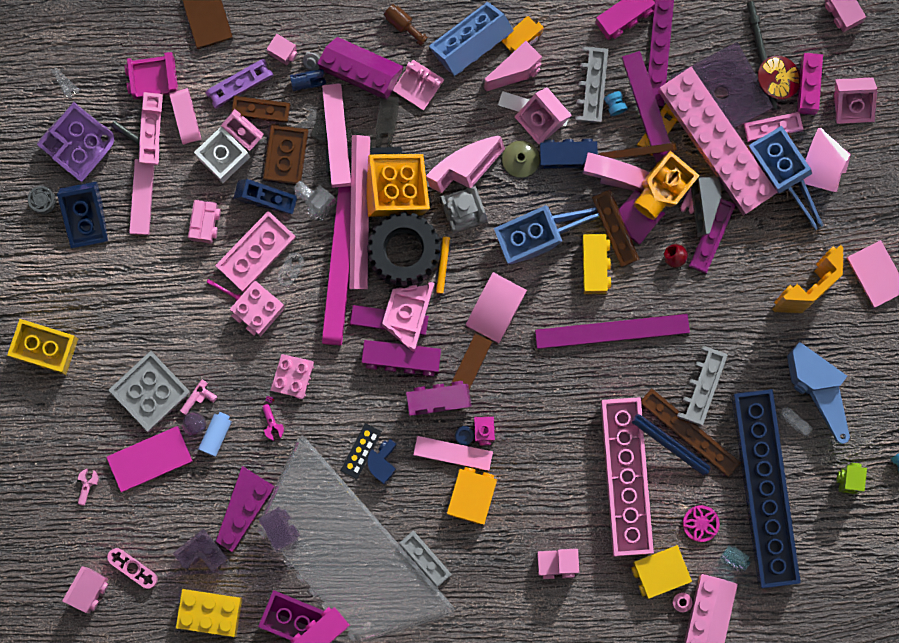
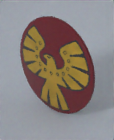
(779, 77)

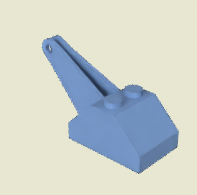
(785, 167)
(536, 232)
(822, 381)

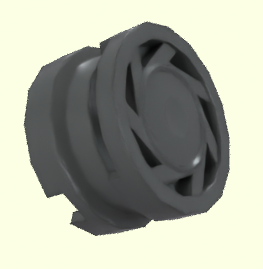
(42, 200)

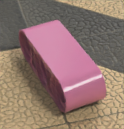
(185, 116)

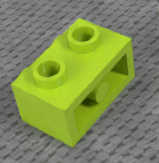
(852, 479)

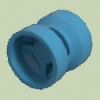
(615, 103)

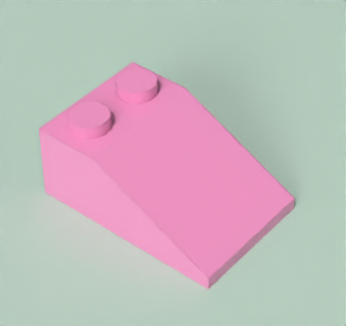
(516, 68)

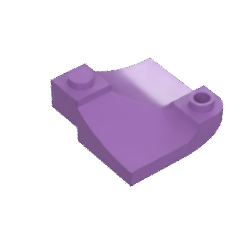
(76, 141)

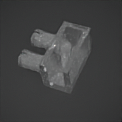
(318, 202)

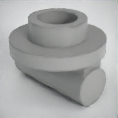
(310, 61)

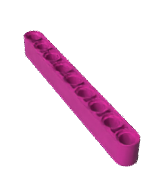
(339, 271)

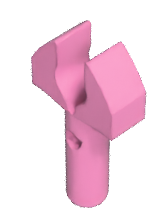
(86, 485)

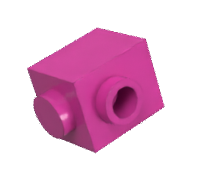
(484, 430)

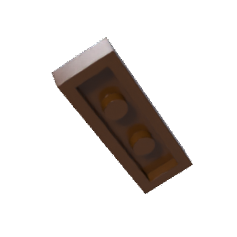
(262, 109)

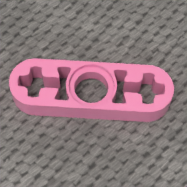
(147, 572)

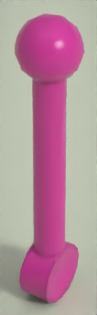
(223, 289)

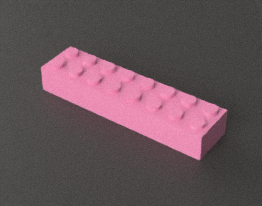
(717, 141)
(626, 478)

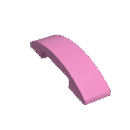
(150, 128)

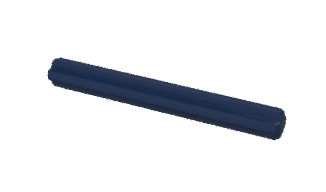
(671, 444)

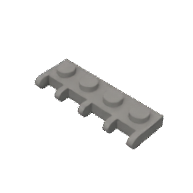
(594, 85)
(704, 387)

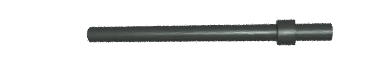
(754, 21)

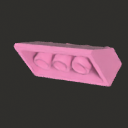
(710, 610)

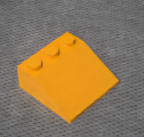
(396, 185)

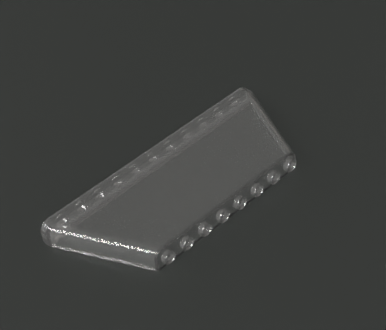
(349, 553)

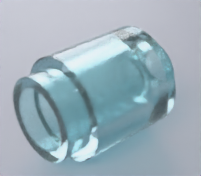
(735, 558)

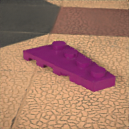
(245, 503)

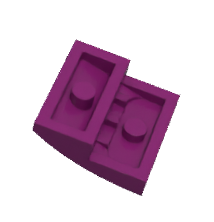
(635, 222)

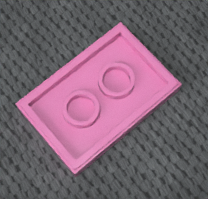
(875, 273)

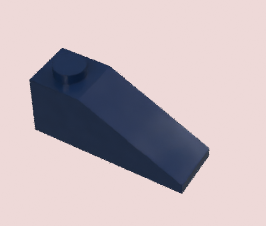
(264, 196)

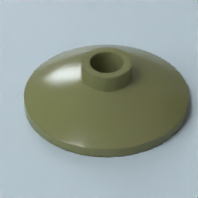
(520, 168)

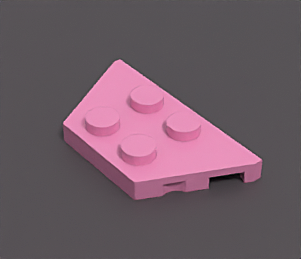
(407, 313)

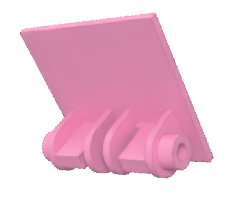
(418, 84)
(292, 376)

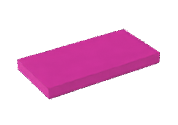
(149, 459)

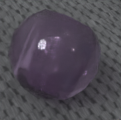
(193, 423)

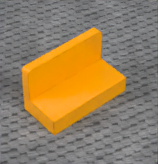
(524, 31)

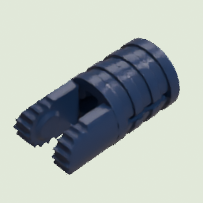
(307, 80)

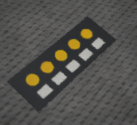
(359, 453)

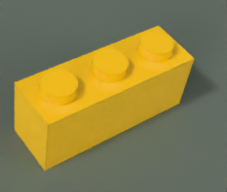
(596, 264)

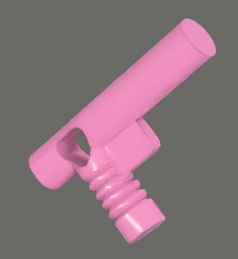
(198, 396)

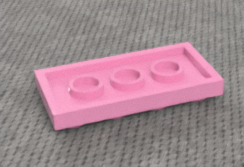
(255, 251)

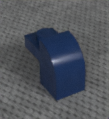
(378, 465)

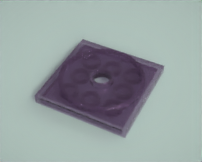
(734, 73)

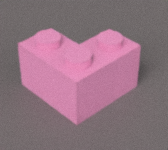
(559, 562)

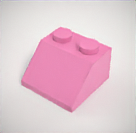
(855, 100)
(542, 115)
(86, 590)

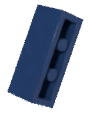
(566, 153)

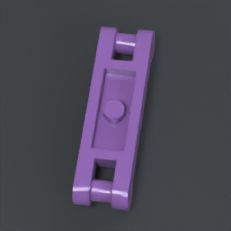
(239, 83)

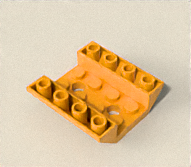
(829, 271)

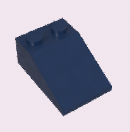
(83, 214)

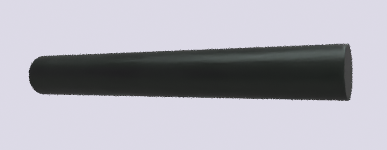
(127, 133)

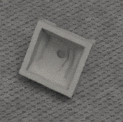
(463, 209)

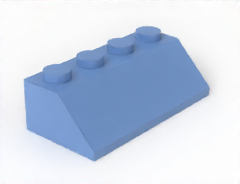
(471, 38)

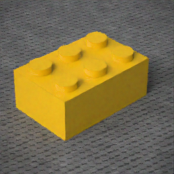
(42, 346)
(209, 613)

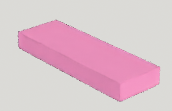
(757, 129)

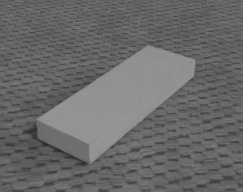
(425, 558)

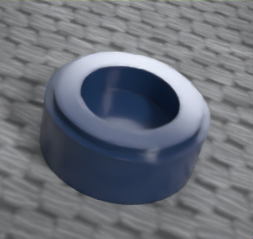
(464, 435)

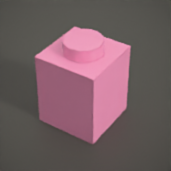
(282, 49)

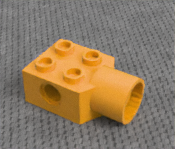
(665, 185)

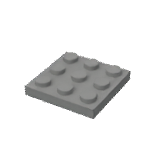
(149, 391)

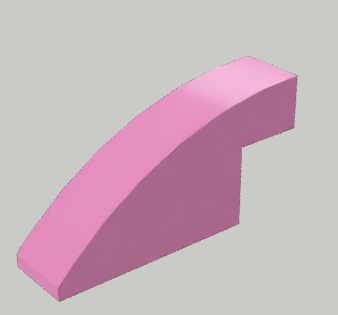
(466, 164)
(615, 172)

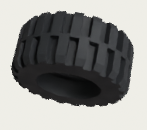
(404, 225)

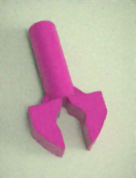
(271, 423)

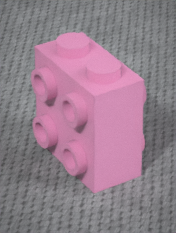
(256, 309)

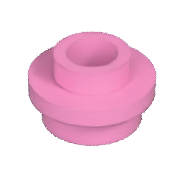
(678, 607)

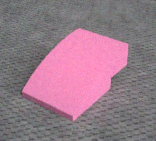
(496, 307)

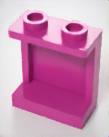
(151, 75)

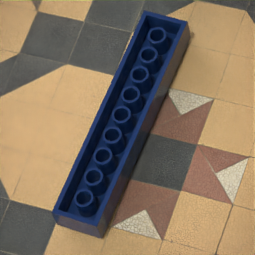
(765, 489)

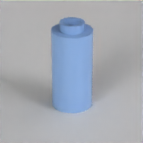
(215, 434)

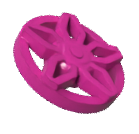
(701, 523)

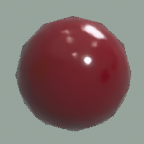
(675, 255)

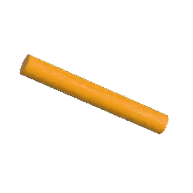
(443, 265)

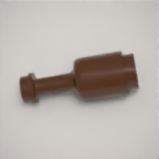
(402, 22)

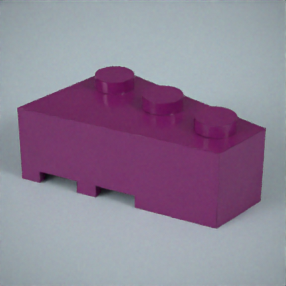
(438, 399)

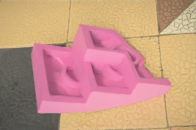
(826, 161)

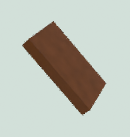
(207, 22)
(285, 154)

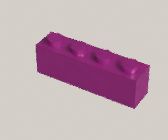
(398, 356)

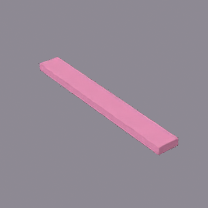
(359, 213)

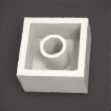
(222, 154)

